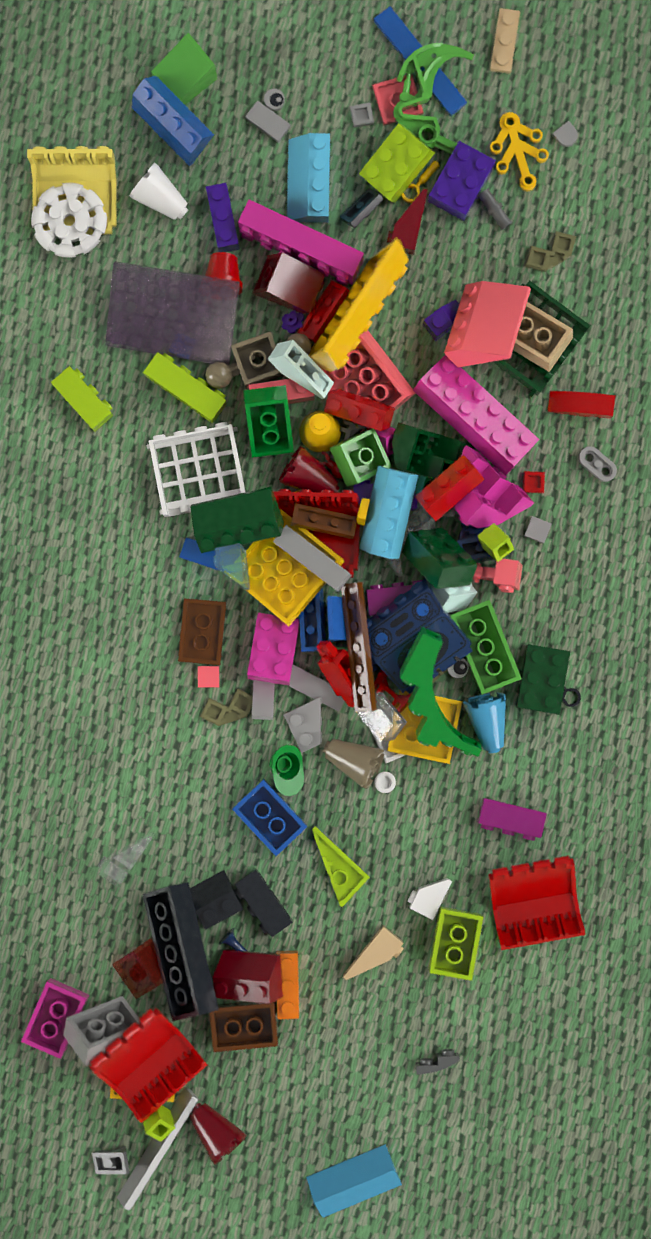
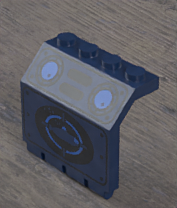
(398, 624)

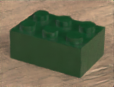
(439, 558)
(543, 679)

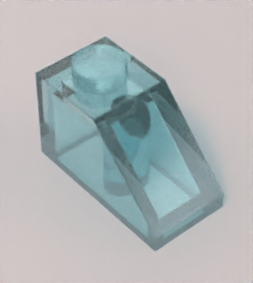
(233, 563)

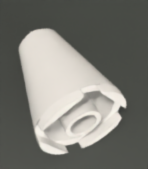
(159, 194)

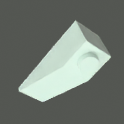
(299, 367)

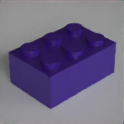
(461, 180)

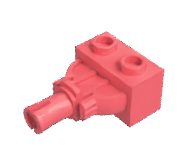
(505, 575)

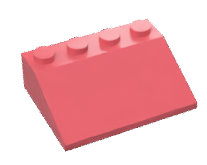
(486, 323)
(371, 375)

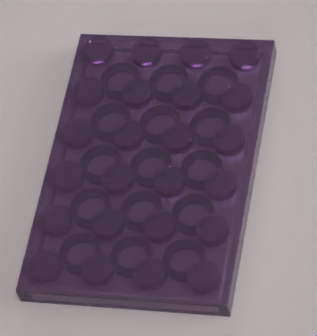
(171, 313)

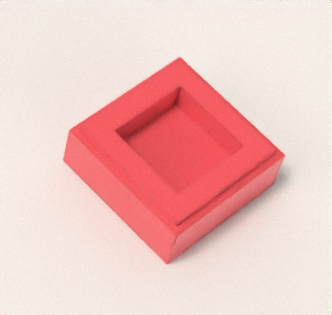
(208, 676)

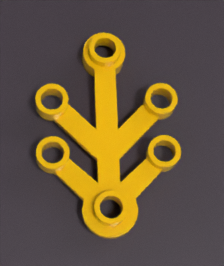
(518, 148)

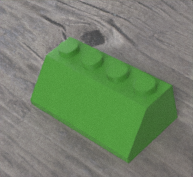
(490, 658)

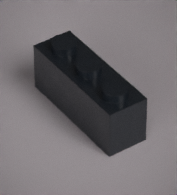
(263, 903)

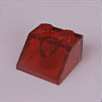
(140, 969)

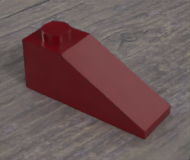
(408, 226)

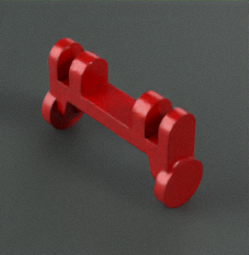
(398, 699)

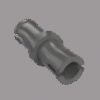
(495, 209)

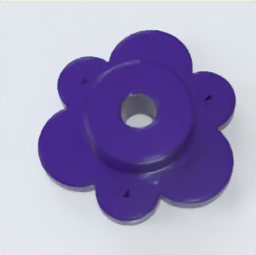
(292, 321)

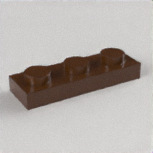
(324, 521)

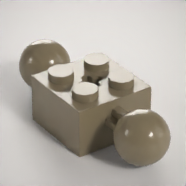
(220, 374)

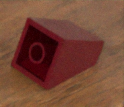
(289, 283)

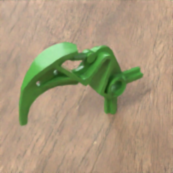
(416, 123)

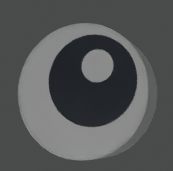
(274, 99)

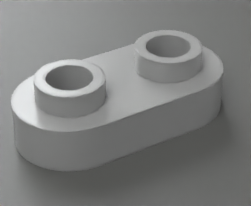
(595, 466)

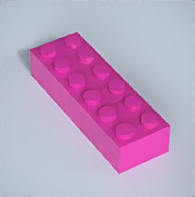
(300, 242)
(475, 414)

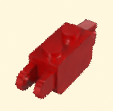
(336, 669)

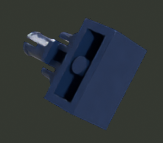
(470, 543)

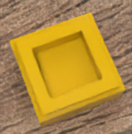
(363, 511)

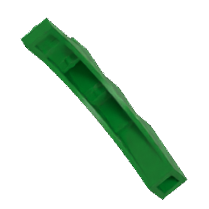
(419, 671)

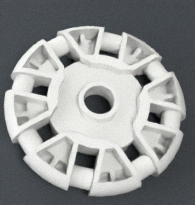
(69, 207)

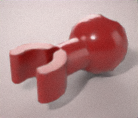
(331, 465)

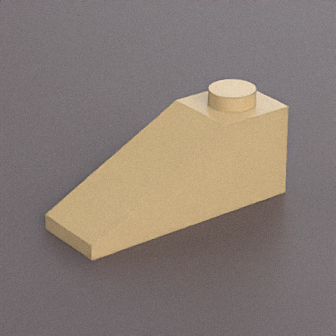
(378, 951)

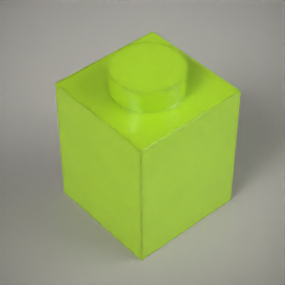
(495, 542)
(159, 1124)

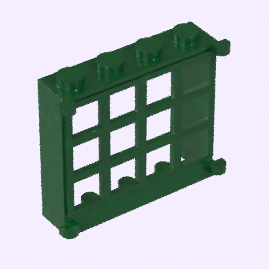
(543, 377)

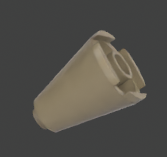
(355, 760)

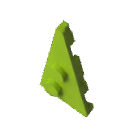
(343, 872)

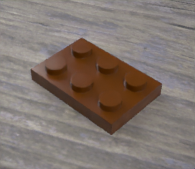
(202, 631)

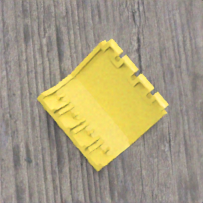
(84, 166)

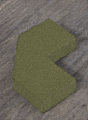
(544, 260)
(221, 714)

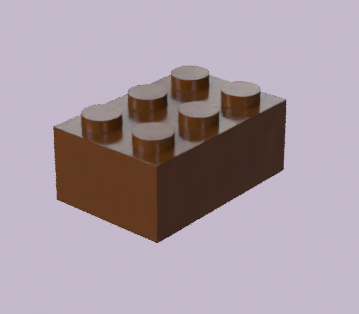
(244, 1026)

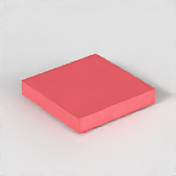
(387, 97)

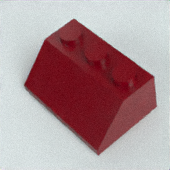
(248, 976)

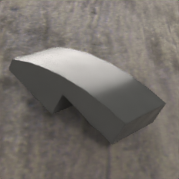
(444, 1060)

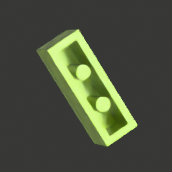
(83, 398)

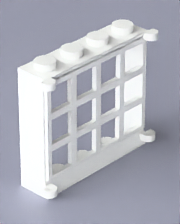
(181, 437)

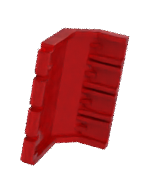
(344, 503)
(535, 903)
(148, 1063)

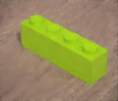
(185, 387)

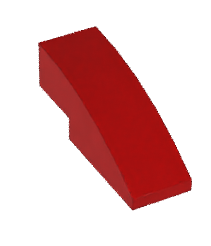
(581, 404)

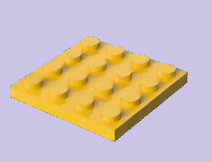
(281, 580)

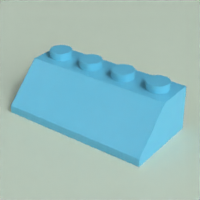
(309, 178)
(388, 512)

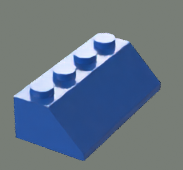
(170, 119)

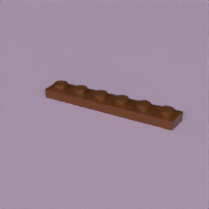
(358, 647)

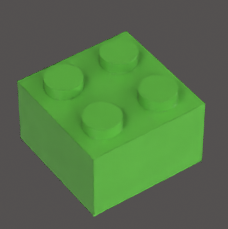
(359, 456)

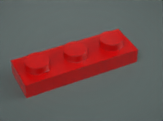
(324, 311)

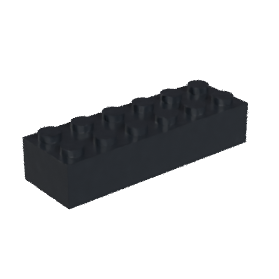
(180, 951)

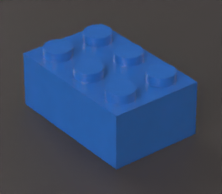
(270, 817)

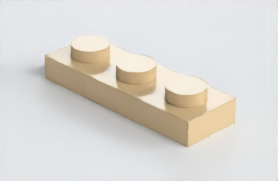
(505, 40)

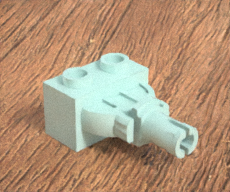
(455, 598)

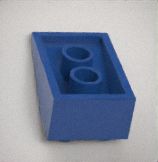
(336, 619)

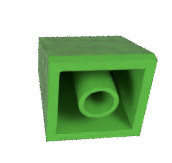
(186, 69)

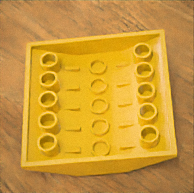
(360, 305)

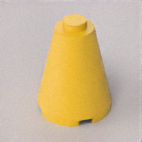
(320, 431)

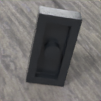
(362, 208)

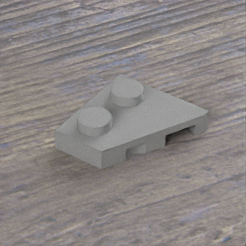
(306, 724)

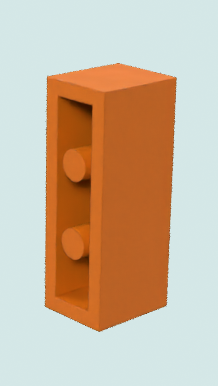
(289, 1004)

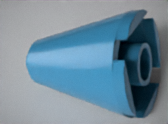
(488, 719)

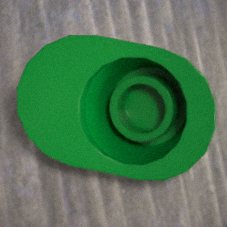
(287, 770)

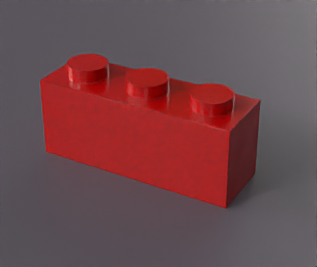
(359, 409)
(449, 487)

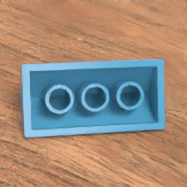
(353, 1181)

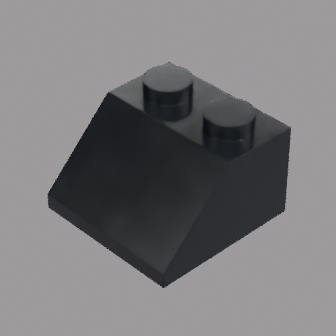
(215, 900)

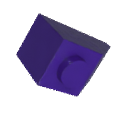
(441, 320)

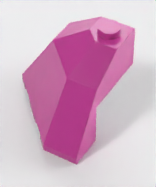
(493, 498)

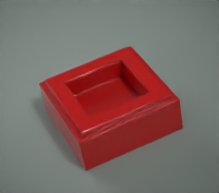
(533, 482)

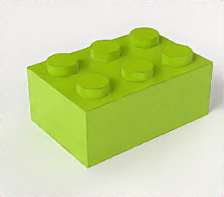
(396, 163)
(455, 943)

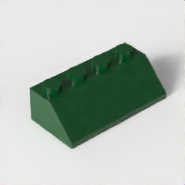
(236, 519)

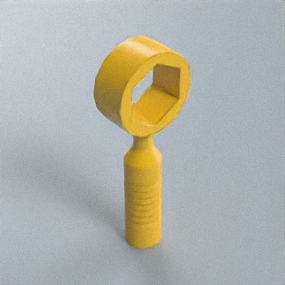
(422, 179)

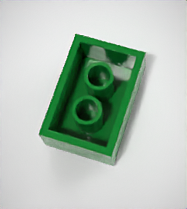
(268, 421)

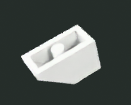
(429, 897)

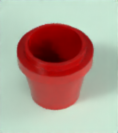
(224, 266)

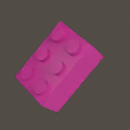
(273, 650)
(49, 1017)

